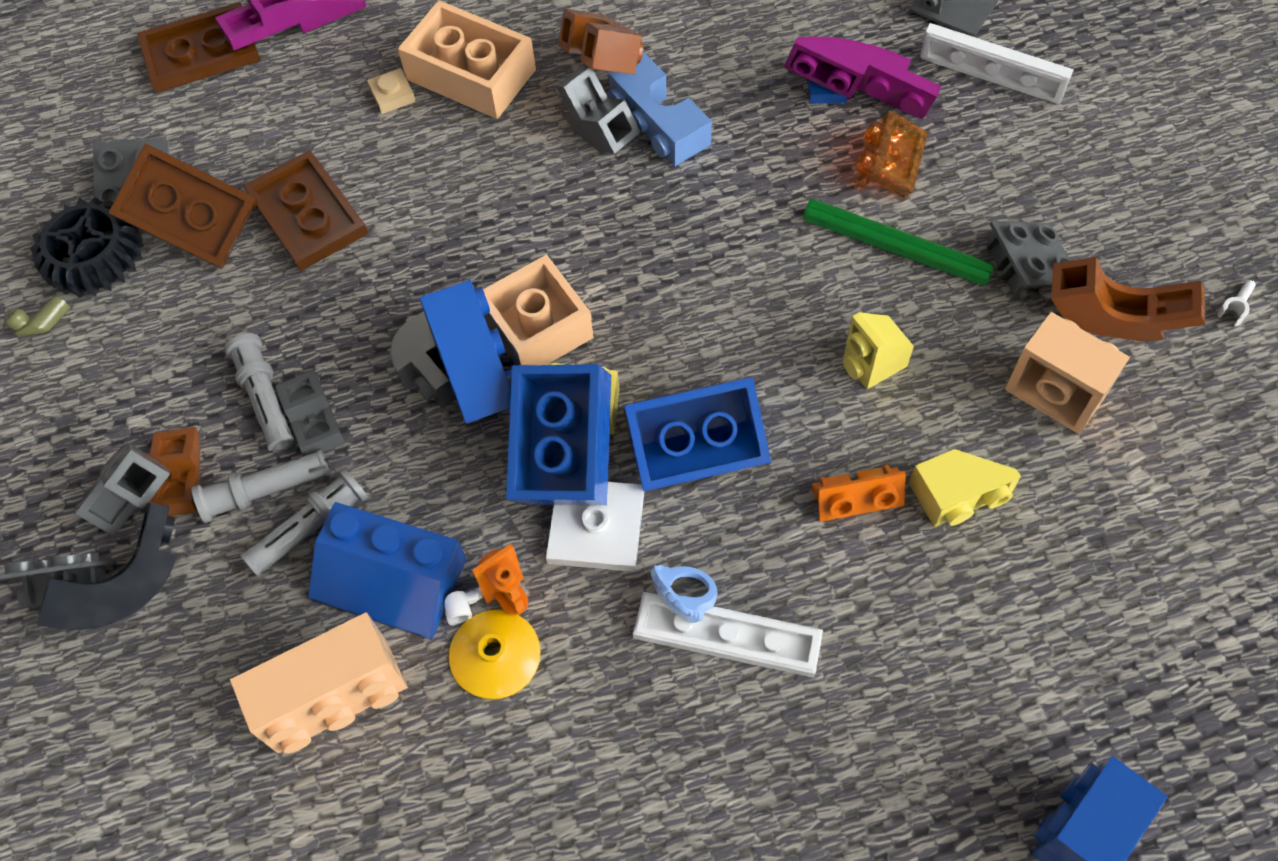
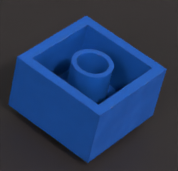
(1102, 815)

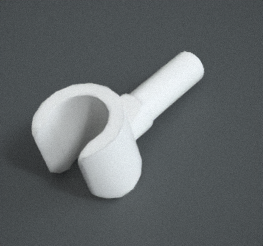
(1239, 303)
(457, 605)

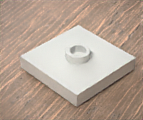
(598, 533)

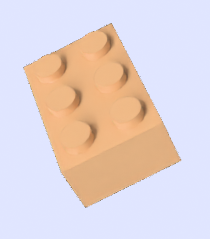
(467, 59)
(319, 685)

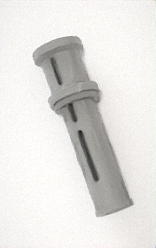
(255, 377)
(240, 490)
(303, 523)

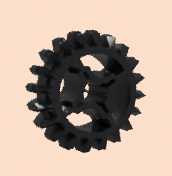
(94, 257)

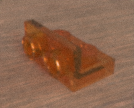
(891, 154)

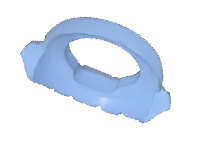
(689, 608)

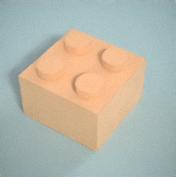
(537, 314)
(1066, 372)

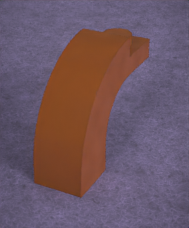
(1121, 311)

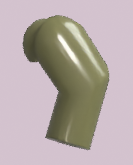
(39, 322)

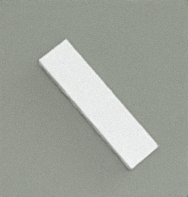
(995, 63)
(732, 636)

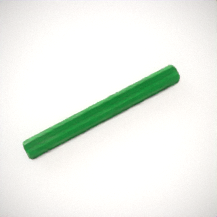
(898, 242)

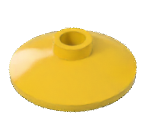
(498, 674)

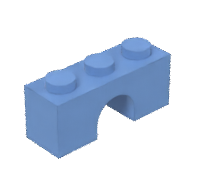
(673, 130)

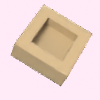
(391, 90)

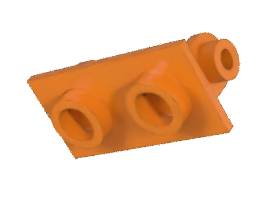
(871, 492)
(499, 579)

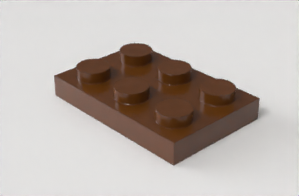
(191, 50)
(183, 206)
(306, 210)

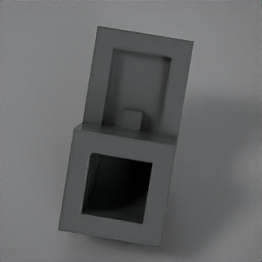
(595, 117)
(419, 361)
(125, 483)

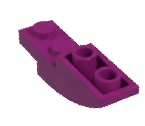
(268, 17)
(854, 65)

